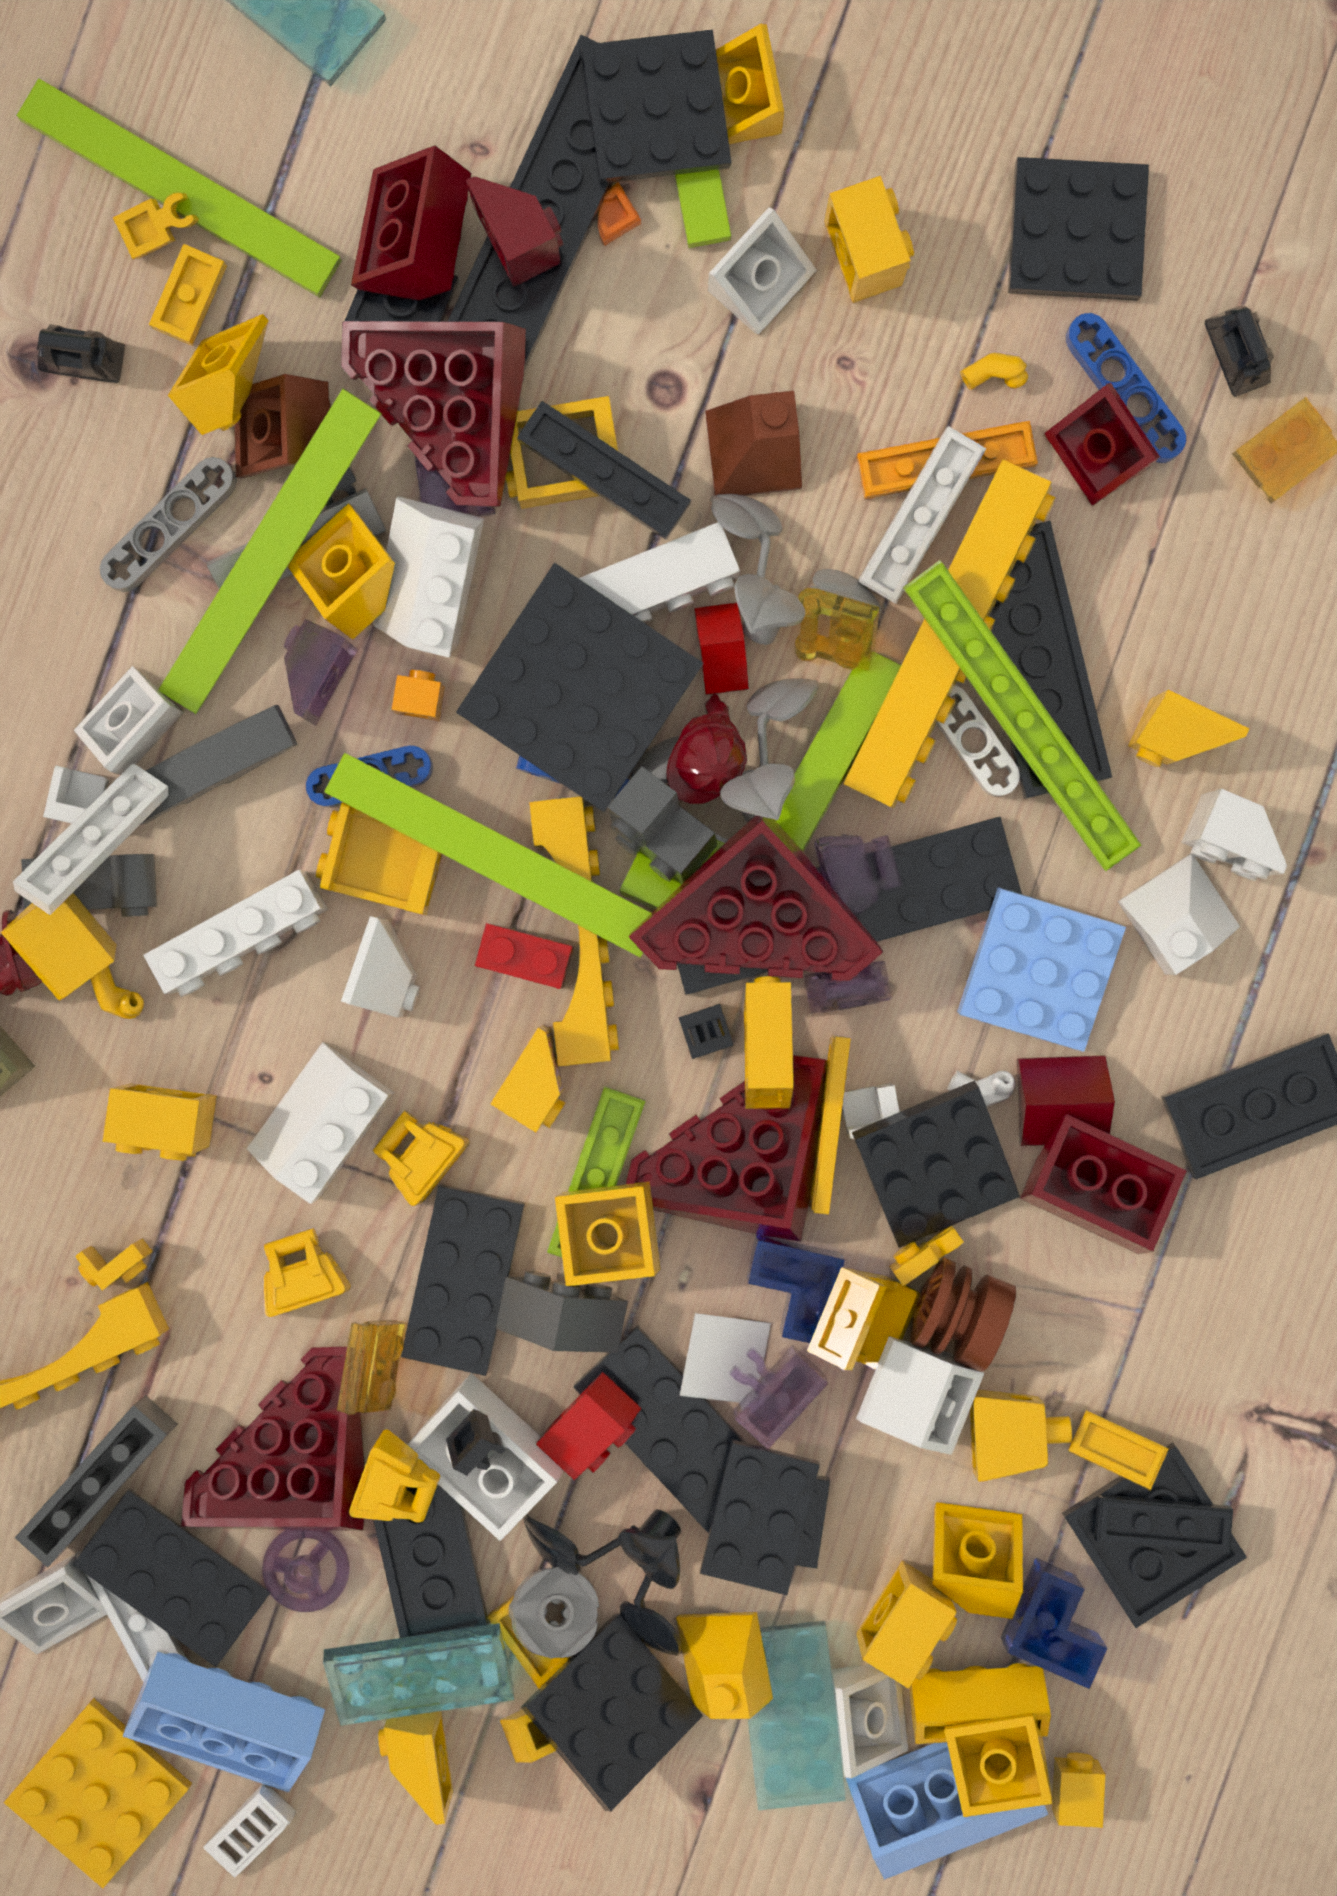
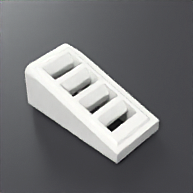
(273, 1806)

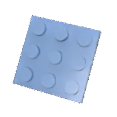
(1041, 969)

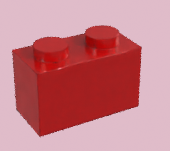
(524, 956)
(589, 1426)

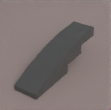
(222, 758)

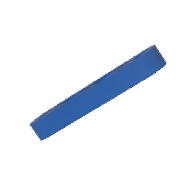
(1132, 384)

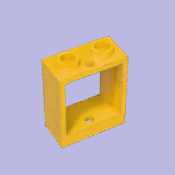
(563, 491)
(768, 1044)

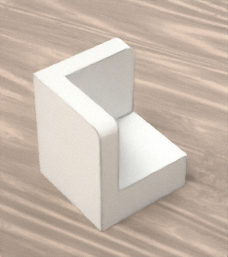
(72, 793)
(868, 1106)

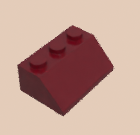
(412, 226)
(1104, 1185)

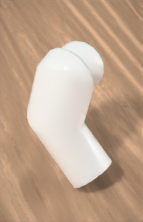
(993, 1088)

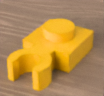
(148, 227)
(915, 1259)

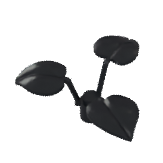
(650, 1546)

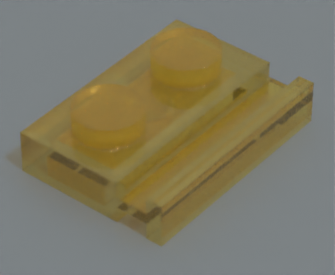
(1287, 450)
(371, 1366)

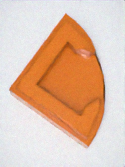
(616, 215)

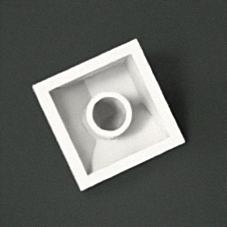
(1179, 915)
(382, 972)

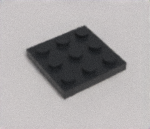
(656, 106)
(1078, 228)
(936, 1164)
(1151, 1577)
(612, 1712)

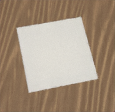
(715, 1349)

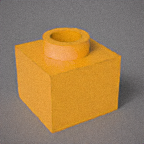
(418, 695)

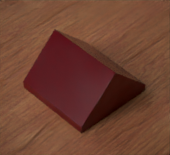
(1102, 444)
(1059, 1087)

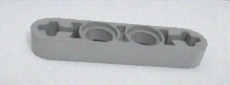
(162, 518)

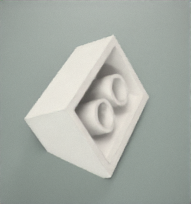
(430, 576)
(319, 1123)
(515, 1477)

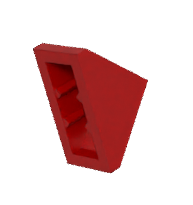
(722, 648)

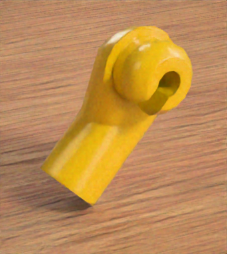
(996, 365)
(116, 999)

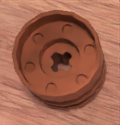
(970, 1317)

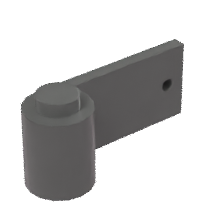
(118, 882)

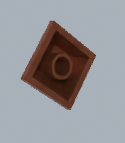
(278, 422)
(755, 445)

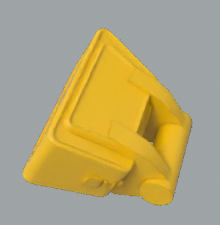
(425, 1159)
(301, 1282)
(385, 1480)

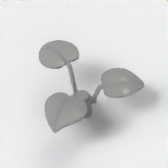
(759, 601)
(758, 790)

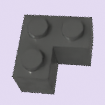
(652, 822)
(561, 1315)

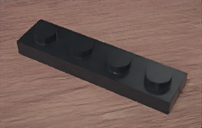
(604, 470)

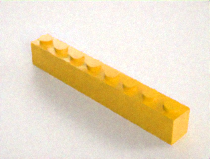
(929, 673)

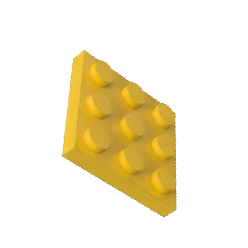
(97, 1793)

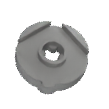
(579, 1614)

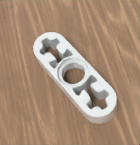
(1001, 761)

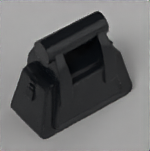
(1240, 349)
(79, 354)

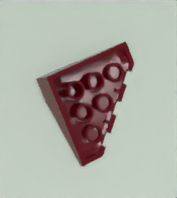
(449, 392)
(757, 908)
(741, 1163)
(290, 1464)

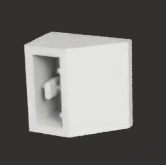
(1234, 832)
(920, 1396)

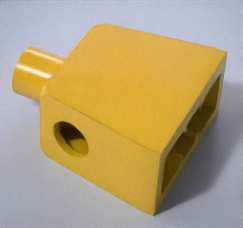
(1012, 1434)

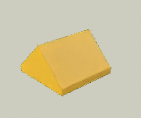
(750, 86)
(61, 946)
(999, 1764)

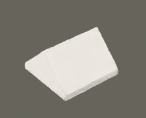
(761, 272)
(127, 722)
(50, 1606)
(868, 1718)

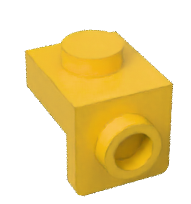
(125, 1265)

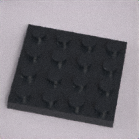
(579, 687)

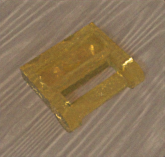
(850, 631)

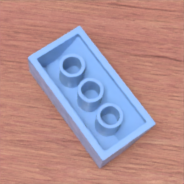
(224, 1721)
(916, 1813)

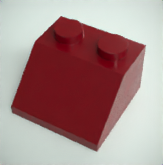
(517, 228)

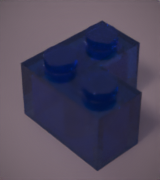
(803, 1273)
(1044, 1629)

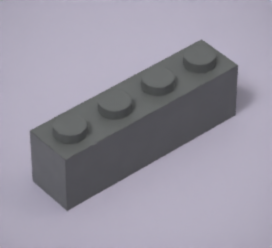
(96, 1480)

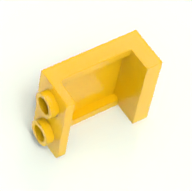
(377, 862)
(861, 1317)

